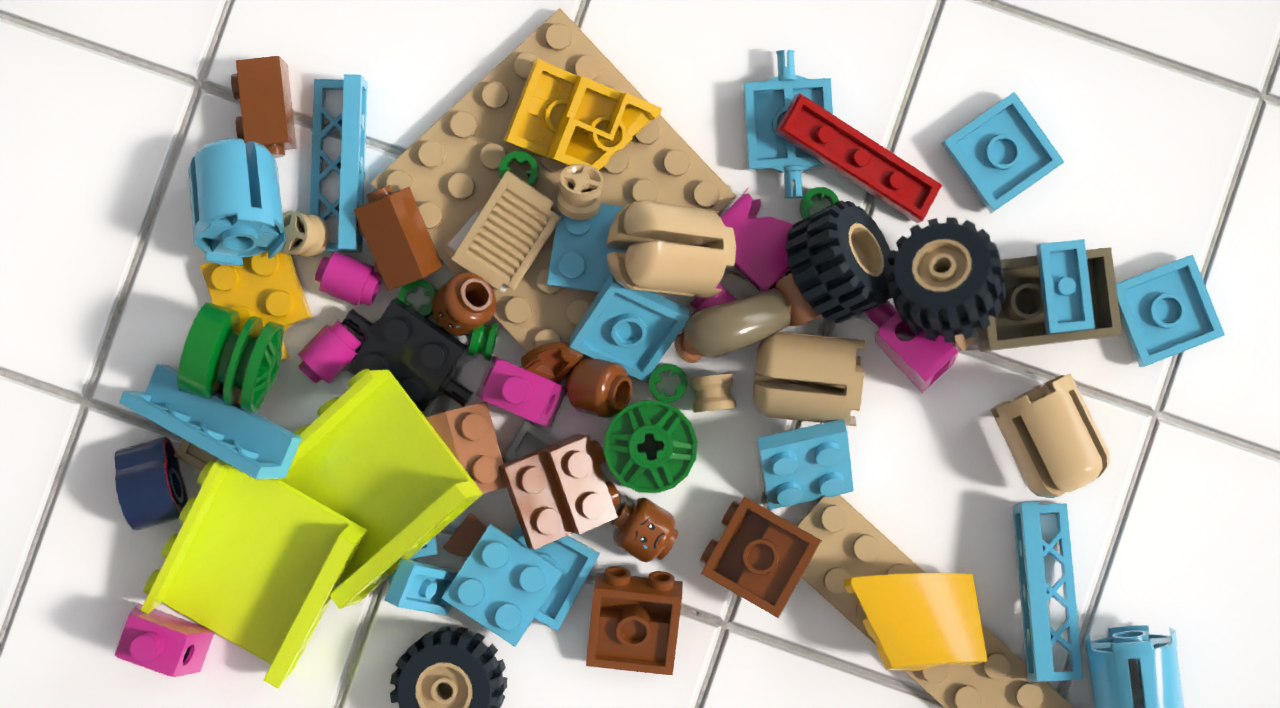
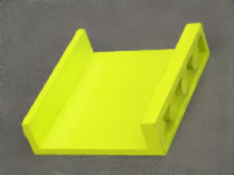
(382, 469)
(254, 564)

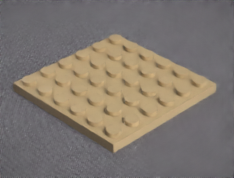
(459, 160)

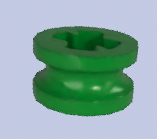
(522, 158)
(806, 202)
(425, 310)
(484, 341)
(680, 389)

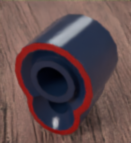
(149, 483)

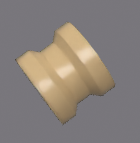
(580, 192)
(306, 244)
(713, 393)

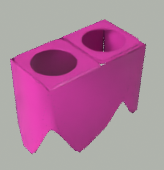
(759, 242)

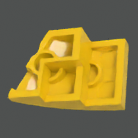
(575, 117)
(921, 619)

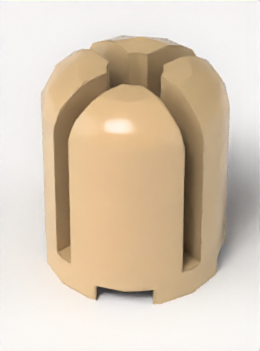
(670, 249)
(808, 377)
(1053, 438)

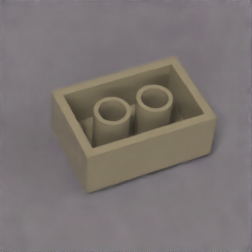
(1022, 313)

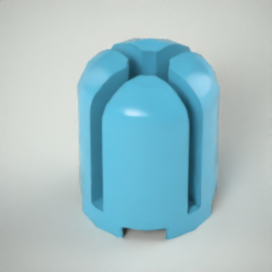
(236, 201)
(1156, 664)

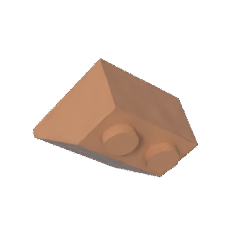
(473, 442)

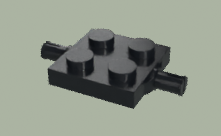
(414, 352)

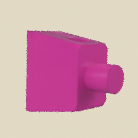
(918, 358)
(521, 392)
(161, 641)

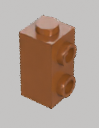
(265, 103)
(397, 237)

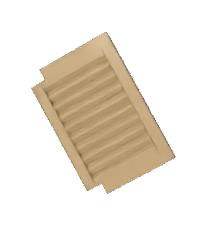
(508, 233)

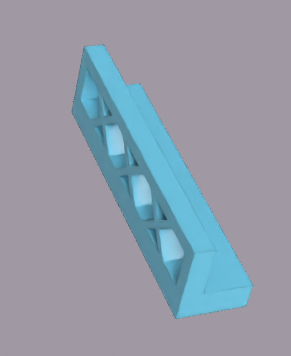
(351, 159)
(224, 431)
(1036, 592)

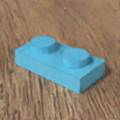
(1065, 286)
(420, 587)

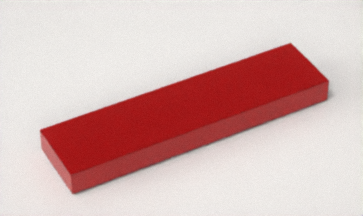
(858, 158)

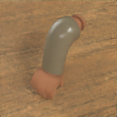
(743, 321)

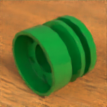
(221, 354)
(671, 462)

